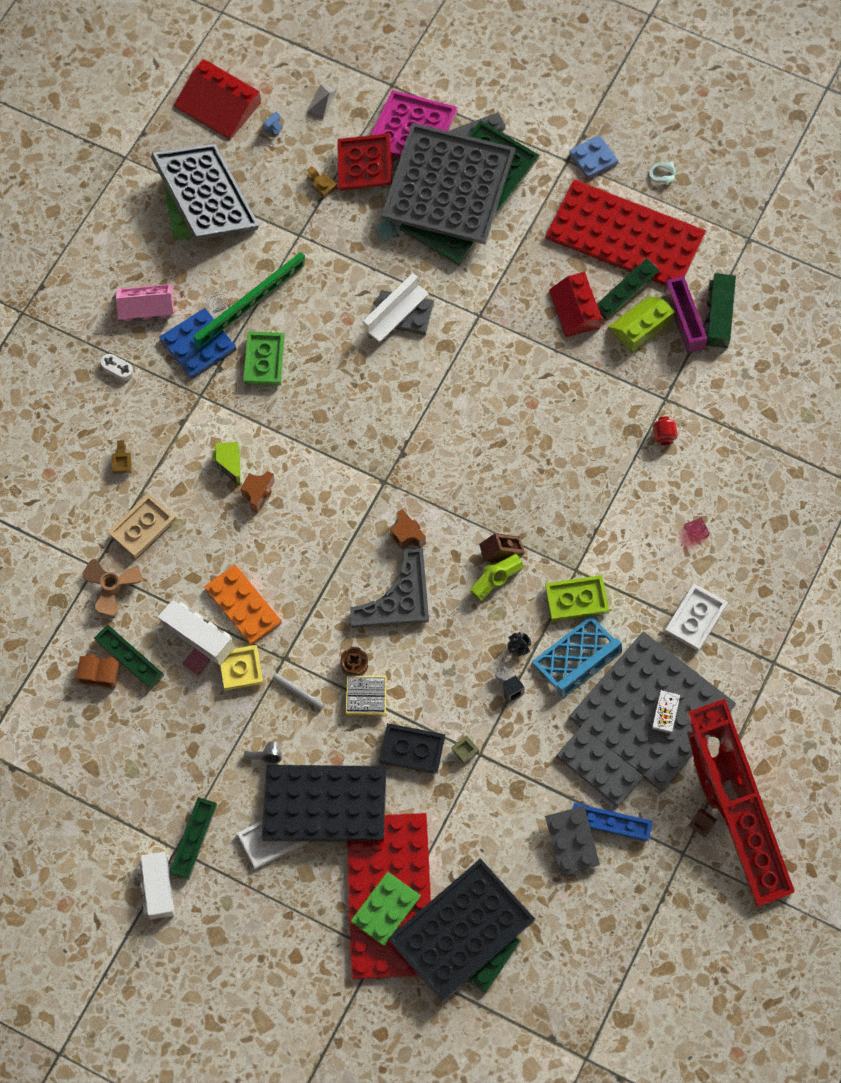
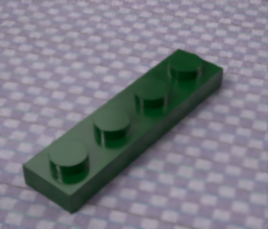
(627, 288)
(129, 656)
(193, 838)

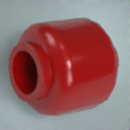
(665, 431)

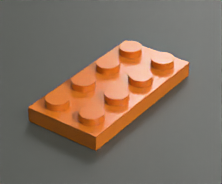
(243, 605)

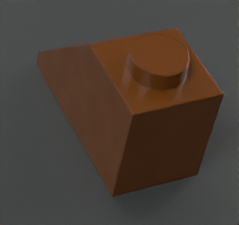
(500, 547)

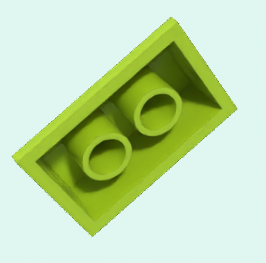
(642, 322)

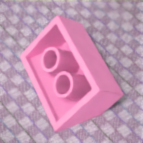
(145, 302)

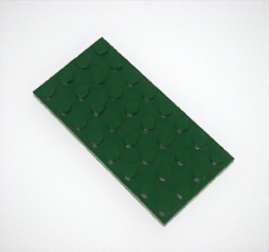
(523, 161)

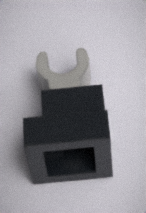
(512, 686)

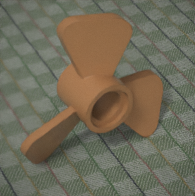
(107, 603)

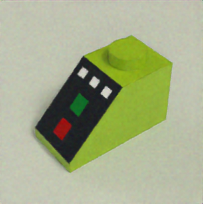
(228, 460)

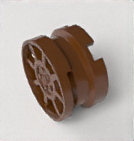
(354, 662)

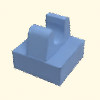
(272, 124)

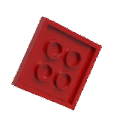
(364, 162)

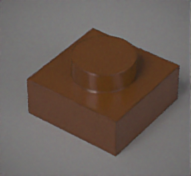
(703, 822)

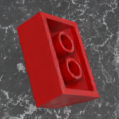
(575, 305)

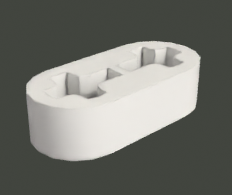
(118, 364)

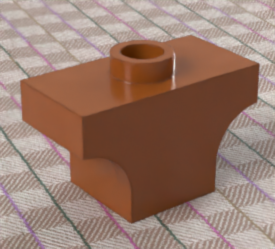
(257, 489)
(407, 531)

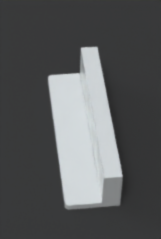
(394, 308)

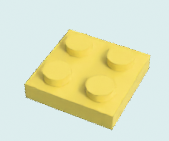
(242, 668)

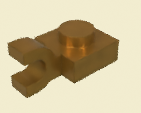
(322, 184)
(121, 460)

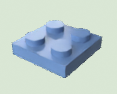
(593, 157)

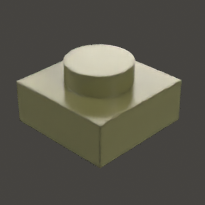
(465, 749)

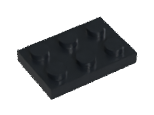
(412, 748)

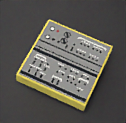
(366, 695)

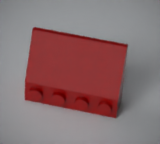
(217, 99)

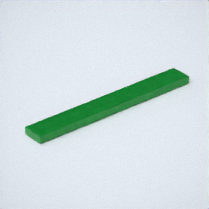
(249, 300)

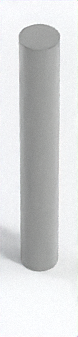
(299, 692)

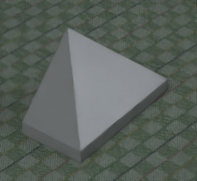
(322, 101)

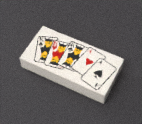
(666, 712)

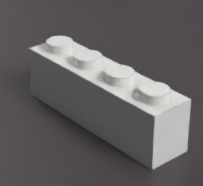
(196, 632)

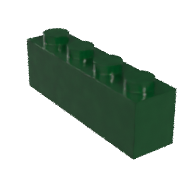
(721, 310)

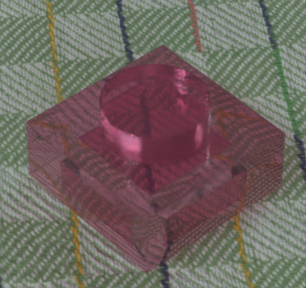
(696, 530)

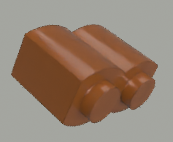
(98, 671)

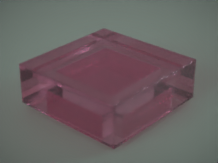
(196, 661)

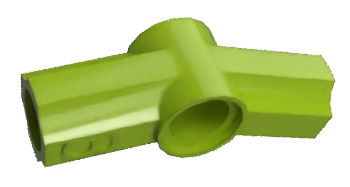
(496, 575)

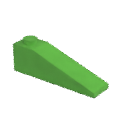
(178, 226)

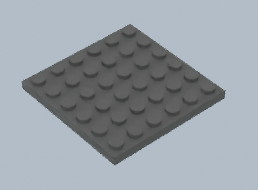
(448, 183)
(625, 705)

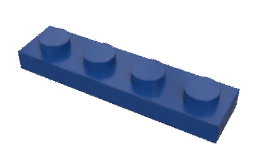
(617, 823)

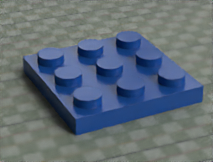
(193, 360)

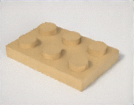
(141, 525)

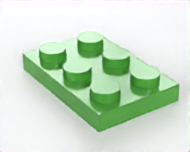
(264, 358)
(385, 909)

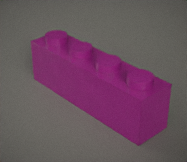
(685, 314)

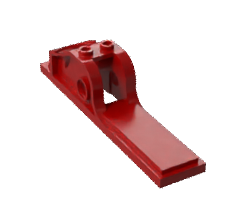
(744, 815)

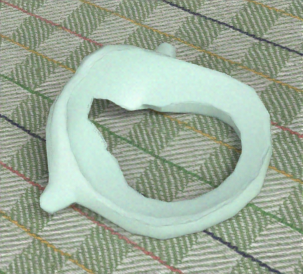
(665, 179)

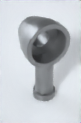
(270, 754)

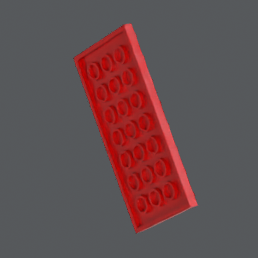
(624, 232)
(405, 857)

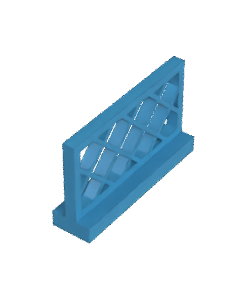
(588, 667)

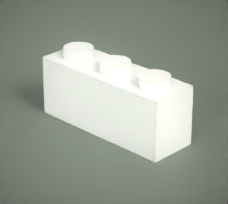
(156, 885)

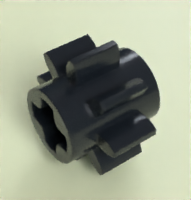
(519, 644)

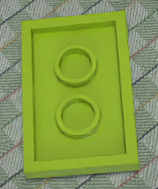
(577, 598)

